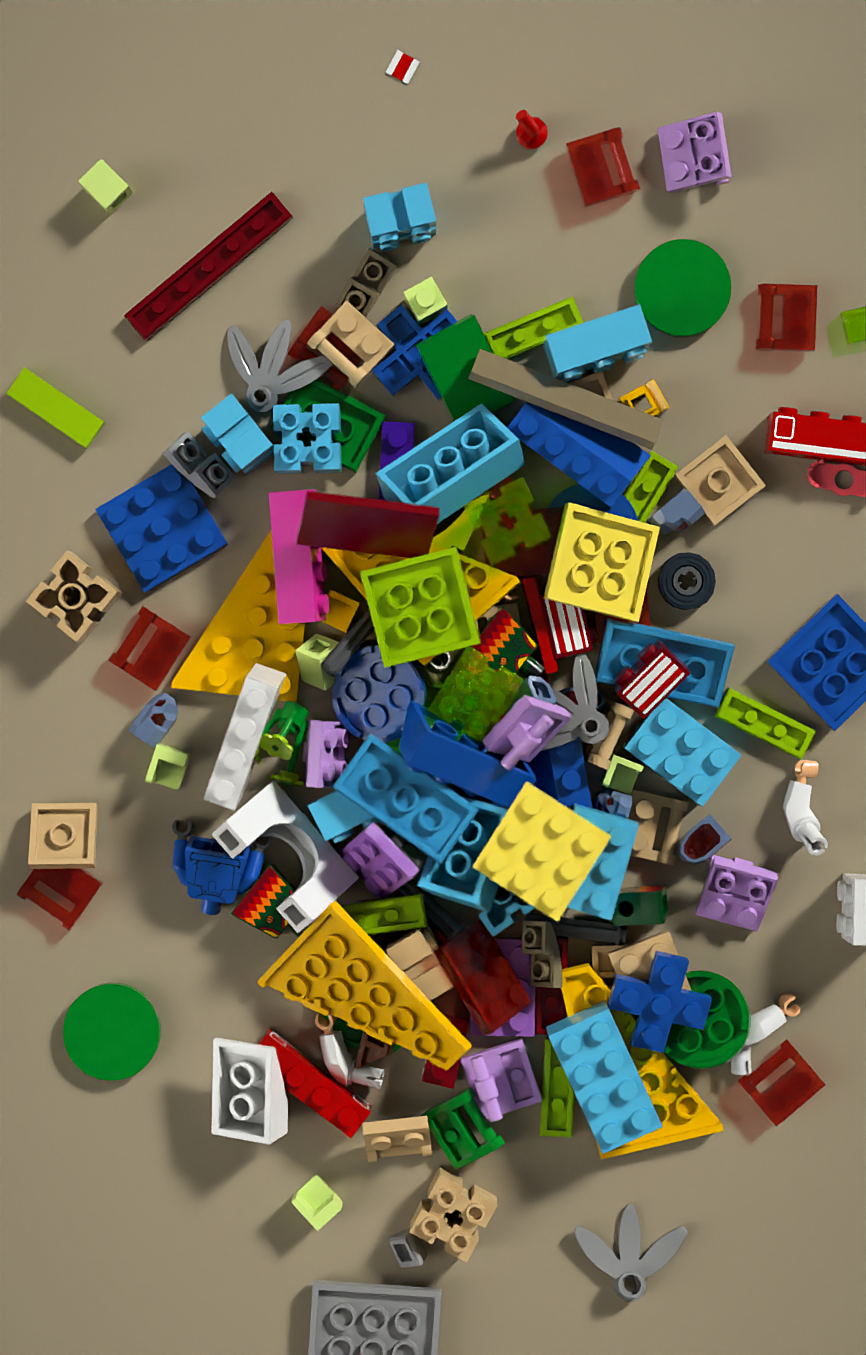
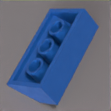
(586, 454)
(459, 759)
(562, 774)

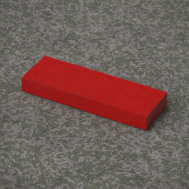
(539, 625)

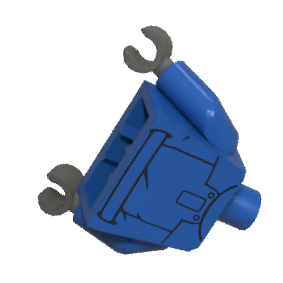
(211, 871)

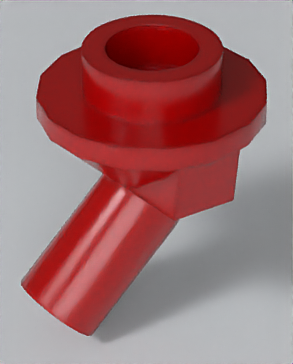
(530, 131)

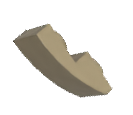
(367, 281)
(541, 943)

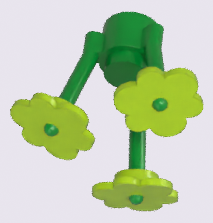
(290, 720)

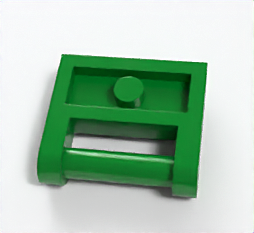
(455, 1134)

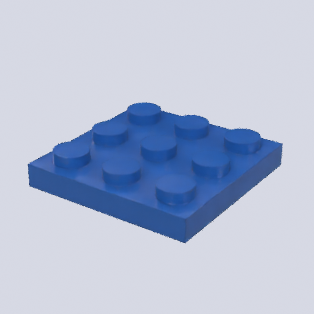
(161, 527)
(827, 662)

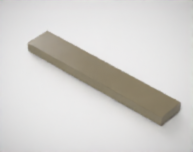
(565, 399)

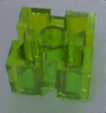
(515, 503)
(473, 677)

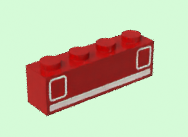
(816, 436)
(317, 1087)

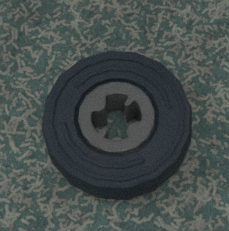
(692, 596)

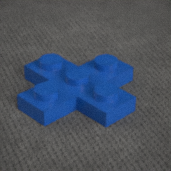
(406, 361)
(659, 1001)

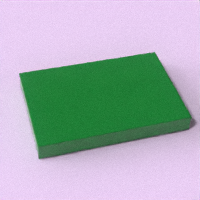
(449, 361)
(358, 420)

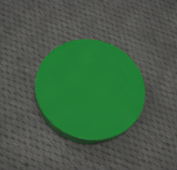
(682, 287)
(724, 1028)
(111, 1031)

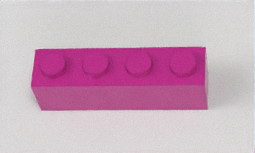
(297, 567)

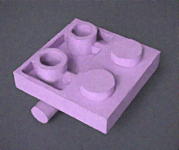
(694, 152)
(525, 730)
(324, 753)
(736, 892)
(501, 1079)

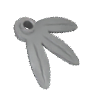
(273, 358)
(583, 713)
(629, 1244)

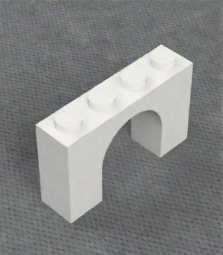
(243, 736)
(323, 869)

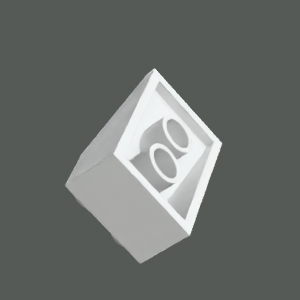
(248, 1092)

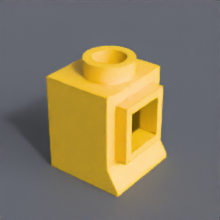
(653, 395)

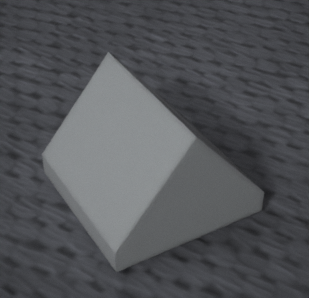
(408, 1249)

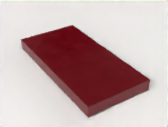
(366, 525)

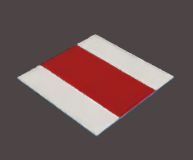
(402, 67)

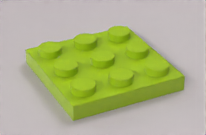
(420, 607)

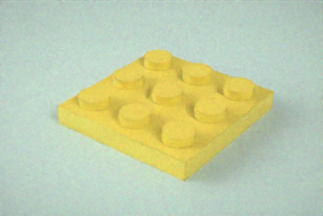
(601, 562)
(541, 851)

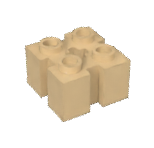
(54, 597)
(417, 960)
(459, 1233)

